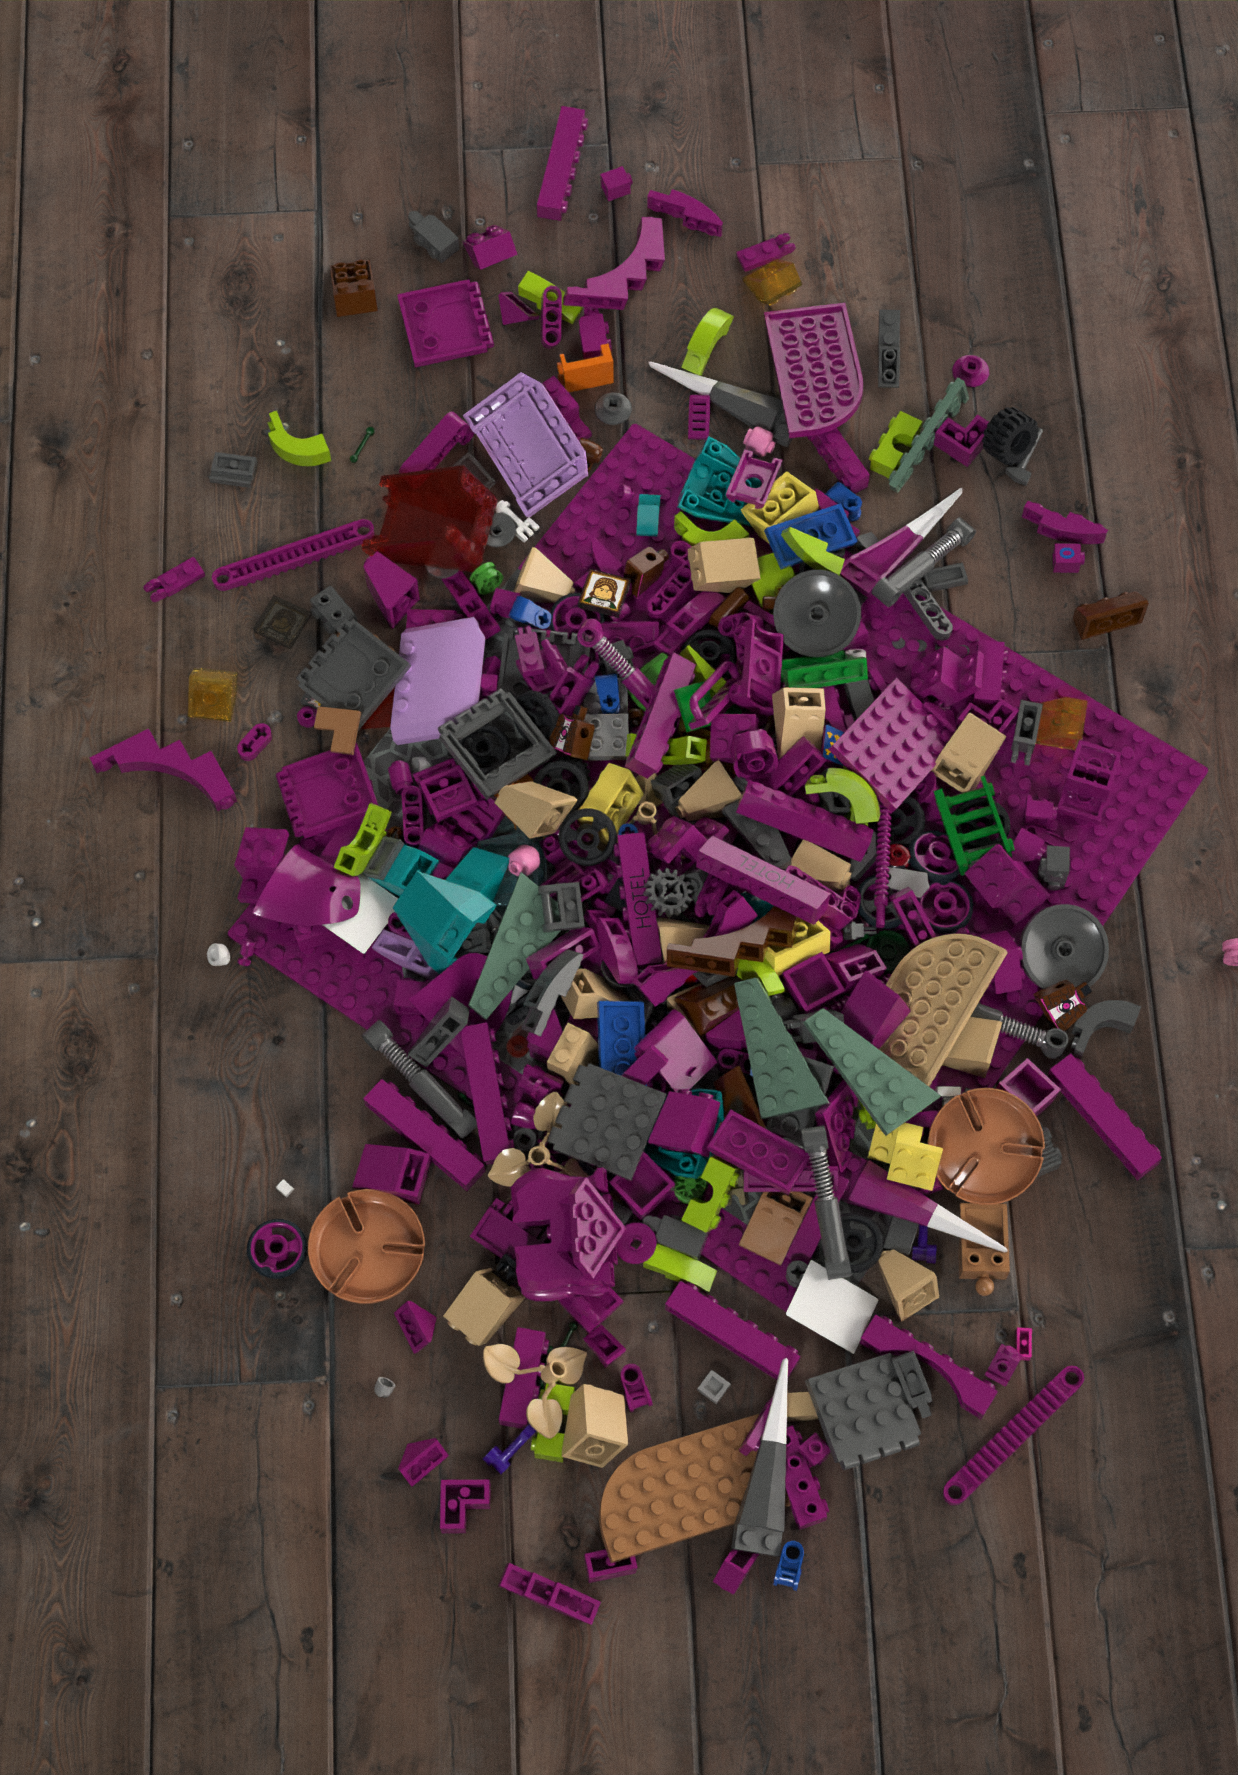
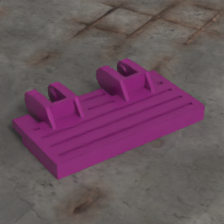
(500, 1234)

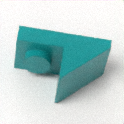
(648, 515)

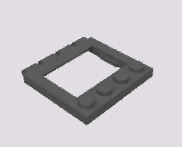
(481, 714)

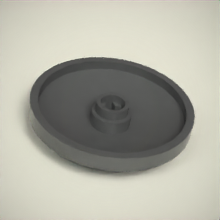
(817, 613)
(1064, 945)

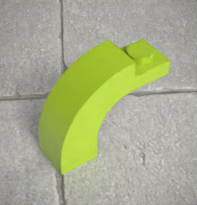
(708, 332)
(297, 451)
(692, 534)
(680, 751)
(851, 786)
(355, 856)

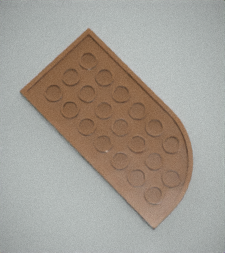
(676, 1490)

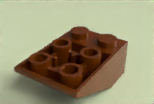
(353, 288)

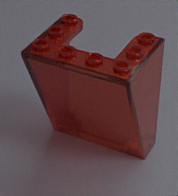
(435, 519)

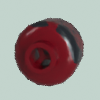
(899, 857)

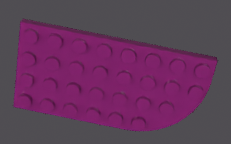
(815, 367)

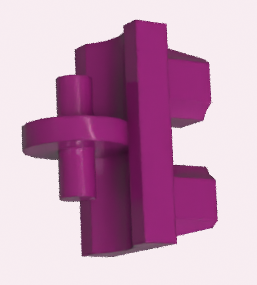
(539, 1082)

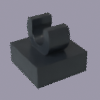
(506, 1269)

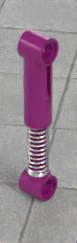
(632, 677)

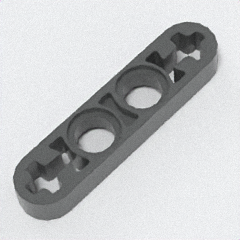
(929, 605)

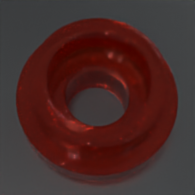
(517, 1040)

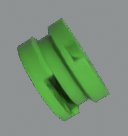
(486, 578)
(689, 1188)

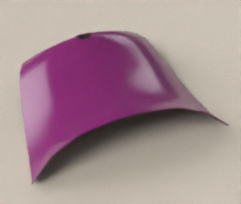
(302, 892)
(459, 982)

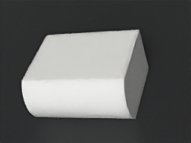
(284, 1188)

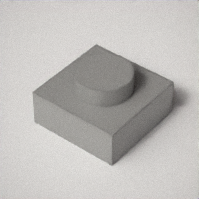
(714, 1387)

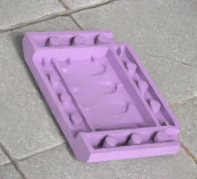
(529, 442)
(441, 679)

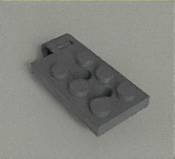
(792, 1123)

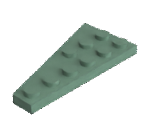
(944, 409)
(515, 940)
(777, 1065)
(879, 1082)

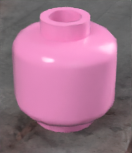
(759, 441)
(524, 860)

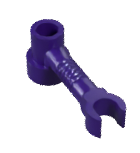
(924, 1251)
(500, 1459)

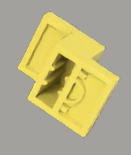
(909, 1159)

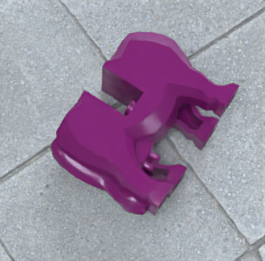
(548, 1269)

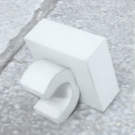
(948, 1092)

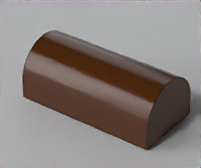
(731, 606)

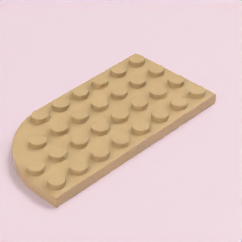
(941, 988)

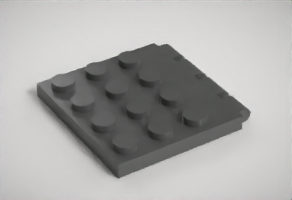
(353, 671)
(510, 677)
(606, 1120)
(864, 1412)

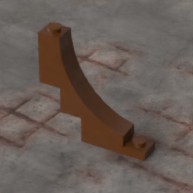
(723, 952)

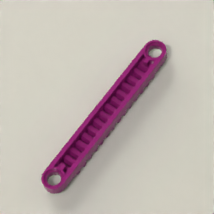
(292, 555)
(1013, 1435)

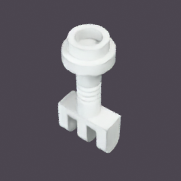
(503, 508)

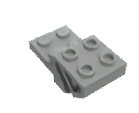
(610, 729)

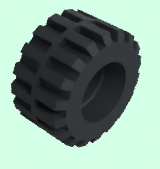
(1010, 436)

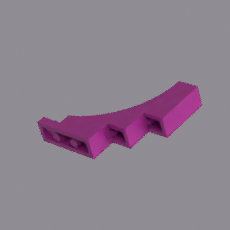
(612, 288)
(144, 754)

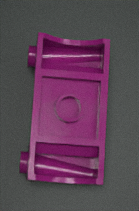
(760, 668)

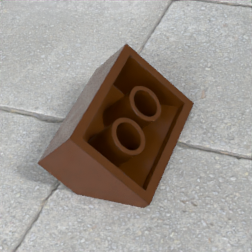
(1110, 614)
(709, 1005)
(737, 1096)

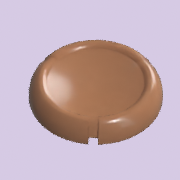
(988, 1146)
(366, 1246)

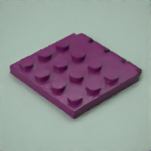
(445, 322)
(325, 791)

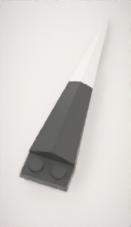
(746, 405)
(762, 1510)

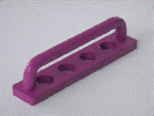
(718, 701)

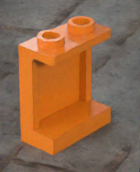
(587, 372)

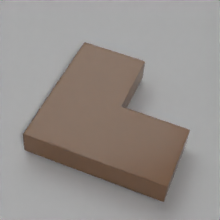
(343, 723)

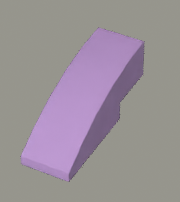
(404, 953)

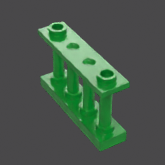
(822, 672)
(950, 823)

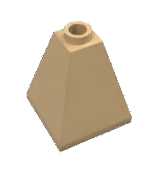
(542, 580)
(708, 795)
(678, 933)
(907, 1283)

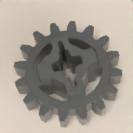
(675, 901)

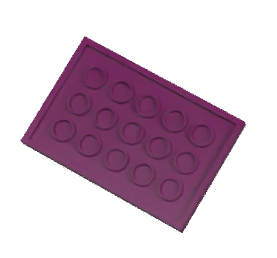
(892, 744)

